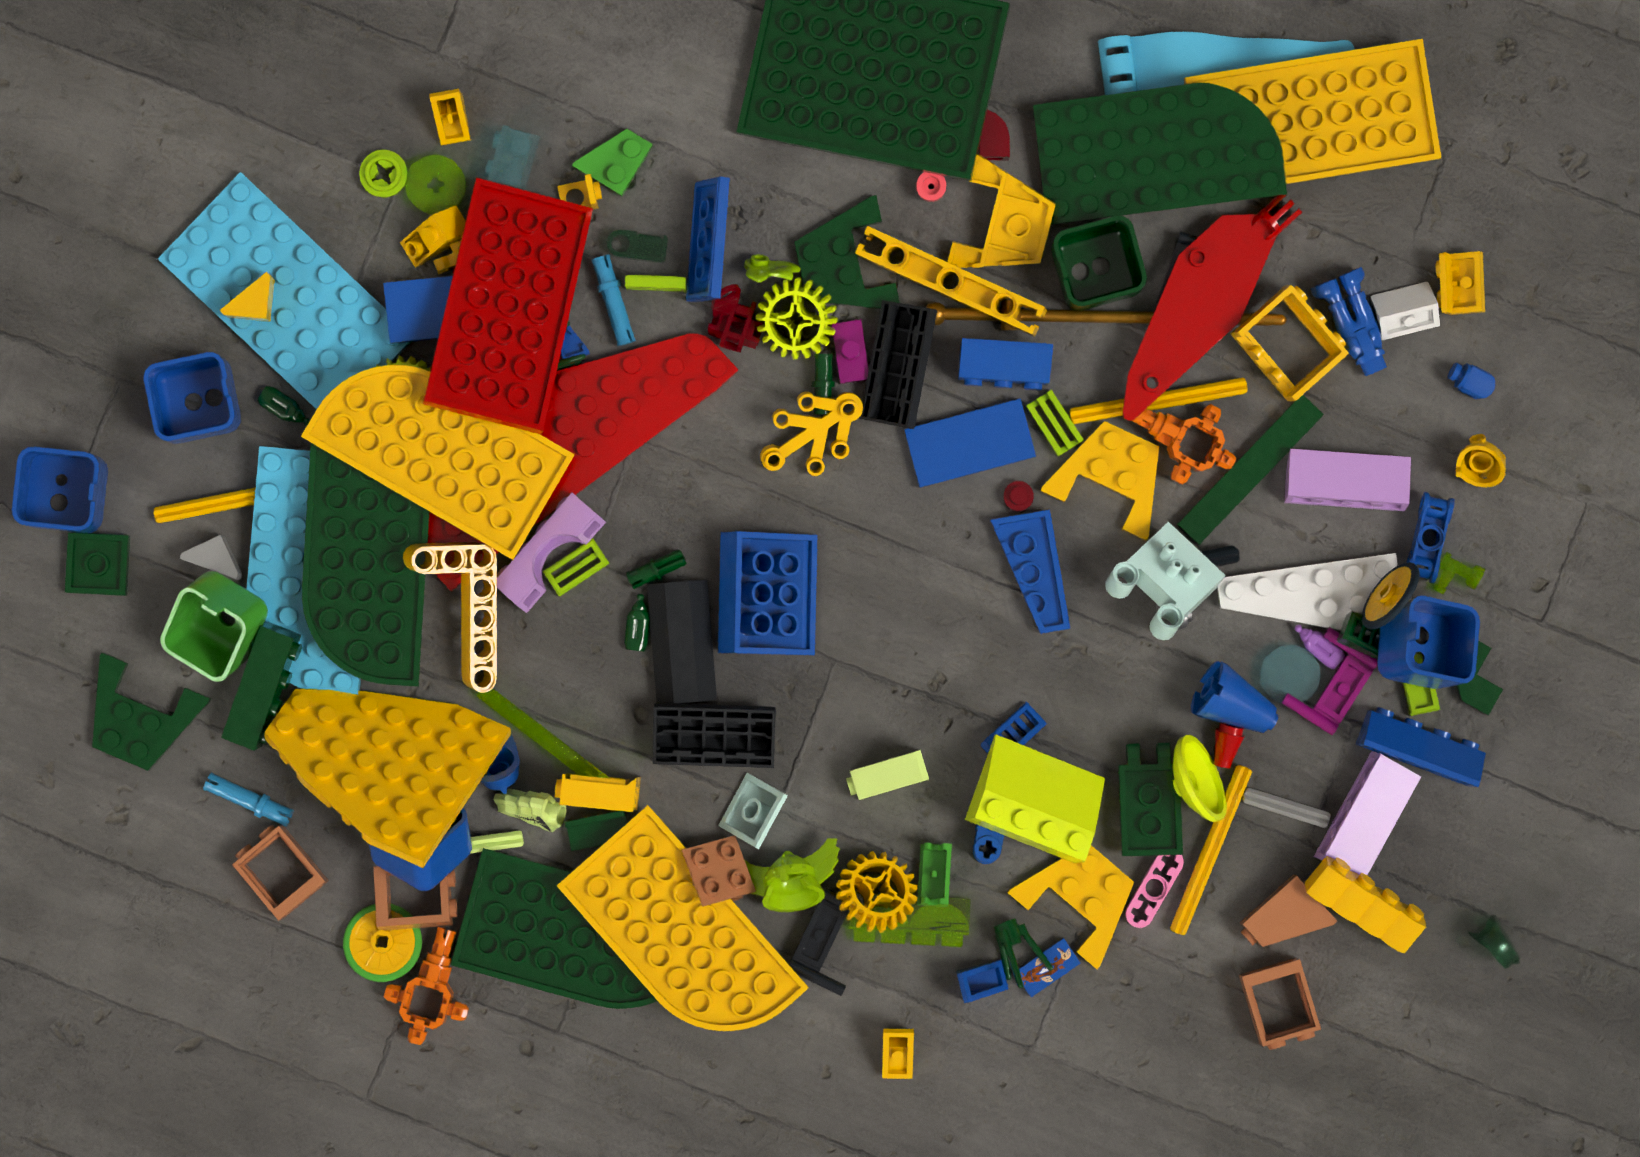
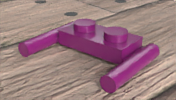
(1340, 690)

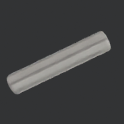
(1286, 807)

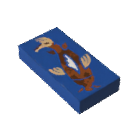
(1037, 976)

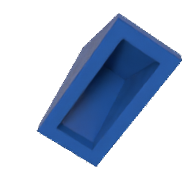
(981, 981)

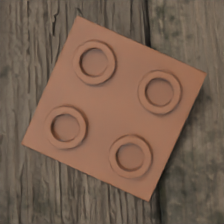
(718, 871)

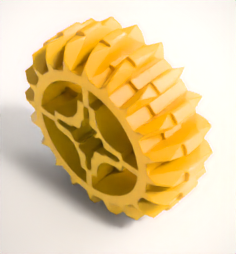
(865, 886)

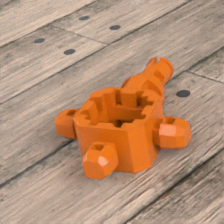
(1170, 432)
(435, 975)

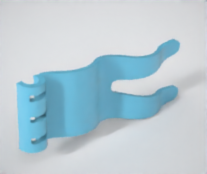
(1170, 56)

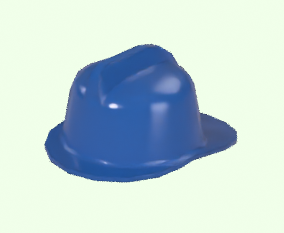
(504, 769)

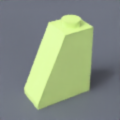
(887, 775)

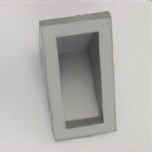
(215, 556)

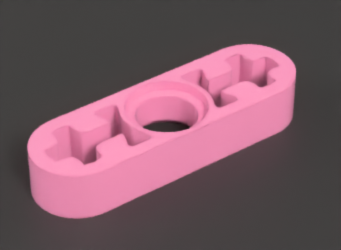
(1149, 911)

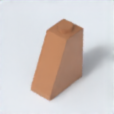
(1285, 915)

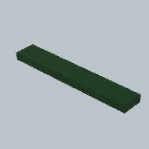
(1250, 469)

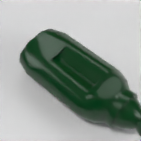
(281, 405)
(637, 626)

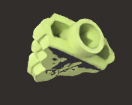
(532, 807)

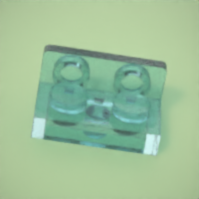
(512, 157)

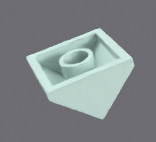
(753, 810)

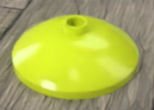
(1198, 779)

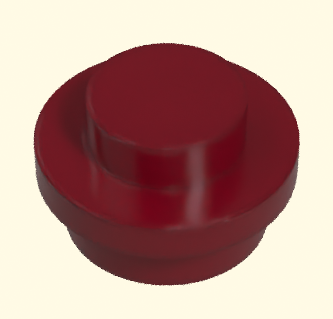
(1018, 496)

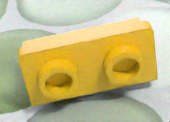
(1461, 283)

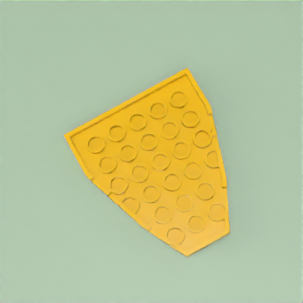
(387, 762)

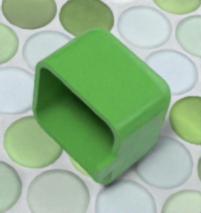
(201, 637)

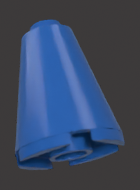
(1232, 700)

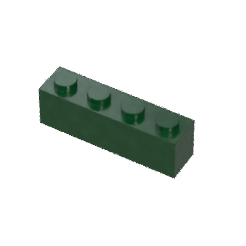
(262, 685)

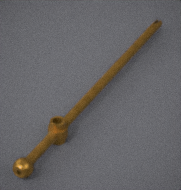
(1069, 316)

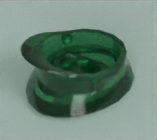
(1497, 942)

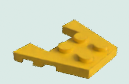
(1016, 226)
(1118, 463)
(1090, 887)

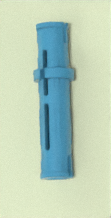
(613, 300)
(250, 800)

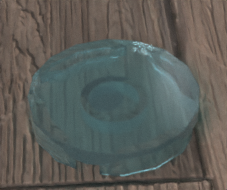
(1290, 671)

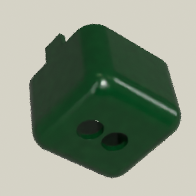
(1107, 239)

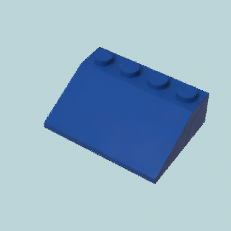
(767, 593)

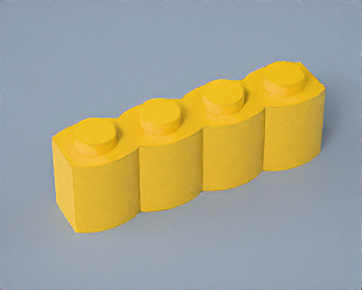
(1365, 904)

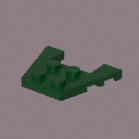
(830, 259)
(132, 728)

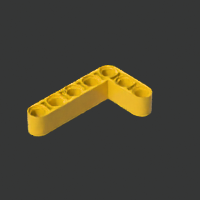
(470, 602)

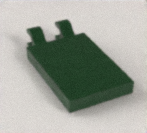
(1149, 805)

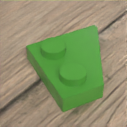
(615, 161)

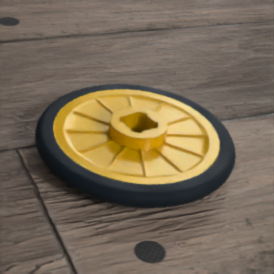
(1390, 595)

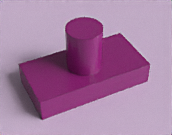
(850, 351)

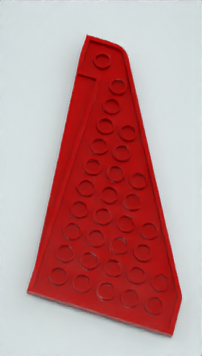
(610, 411)

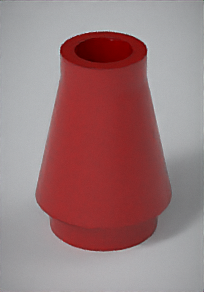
(1227, 742)

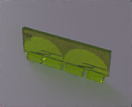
(922, 924)

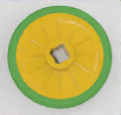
(380, 963)

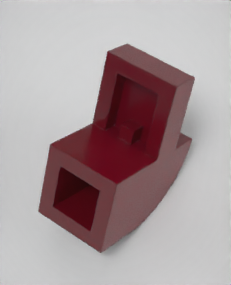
(994, 139)

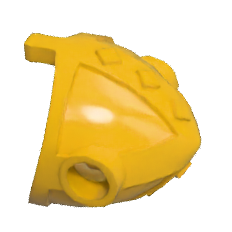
(1479, 461)

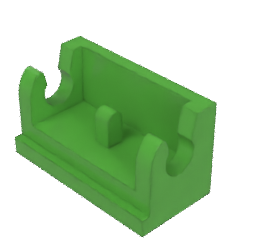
(934, 874)

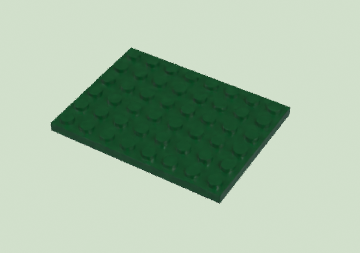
(877, 79)

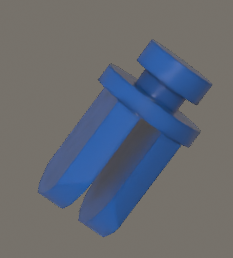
(1472, 380)

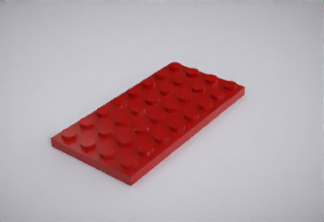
(508, 306)

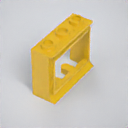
(1314, 323)
(598, 792)

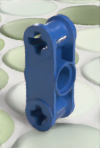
(1438, 522)

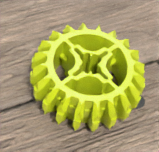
(809, 318)

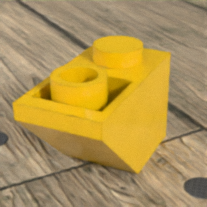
(434, 235)

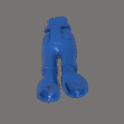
(1361, 336)

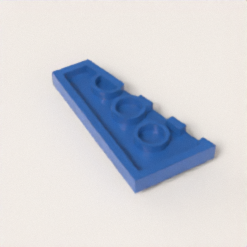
(1033, 557)

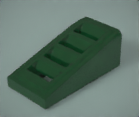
(1346, 638)

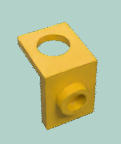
(590, 190)

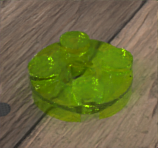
(422, 173)

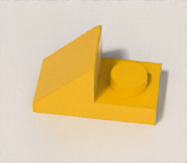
(898, 1053)

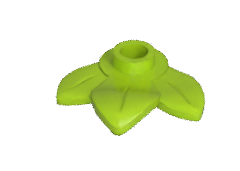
(761, 268)

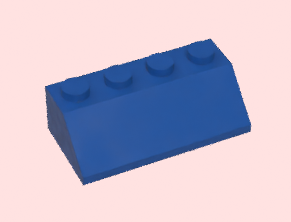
(1421, 748)

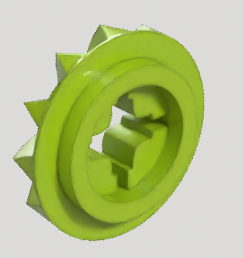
(369, 171)

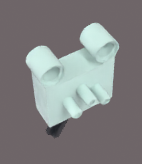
(1172, 576)

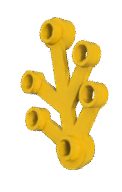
(815, 429)

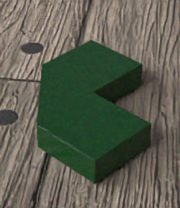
(1480, 692)

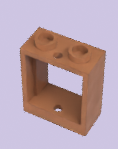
(267, 838)
(383, 905)
(1269, 973)

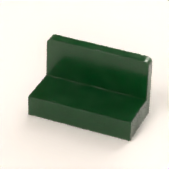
(595, 829)

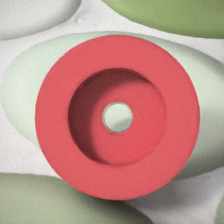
(929, 179)

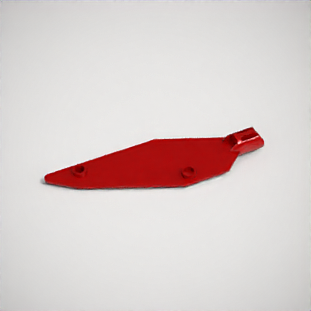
(1202, 300)

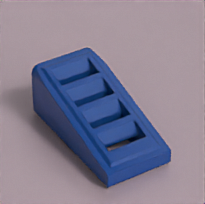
(1030, 714)

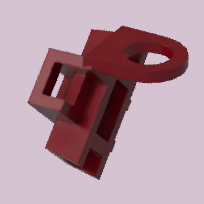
(723, 318)

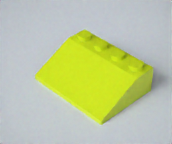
(1037, 800)

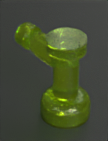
(1451, 566)

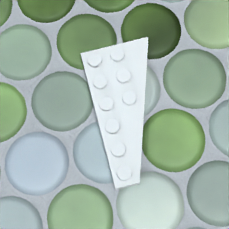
(1309, 593)

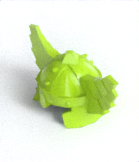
(795, 881)

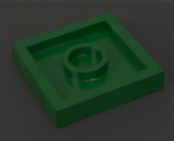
(97, 564)

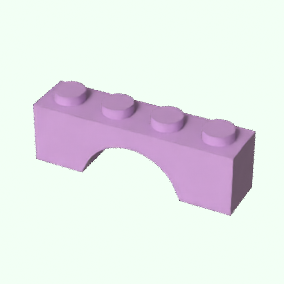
(523, 576)

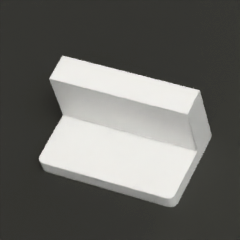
(1406, 310)

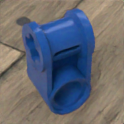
(981, 837)

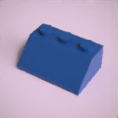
(1005, 363)

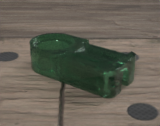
(641, 247)

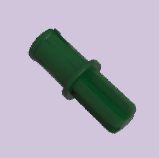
(656, 568)

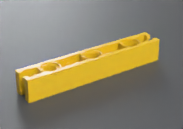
(932, 271)

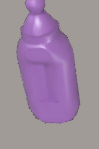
(1320, 647)

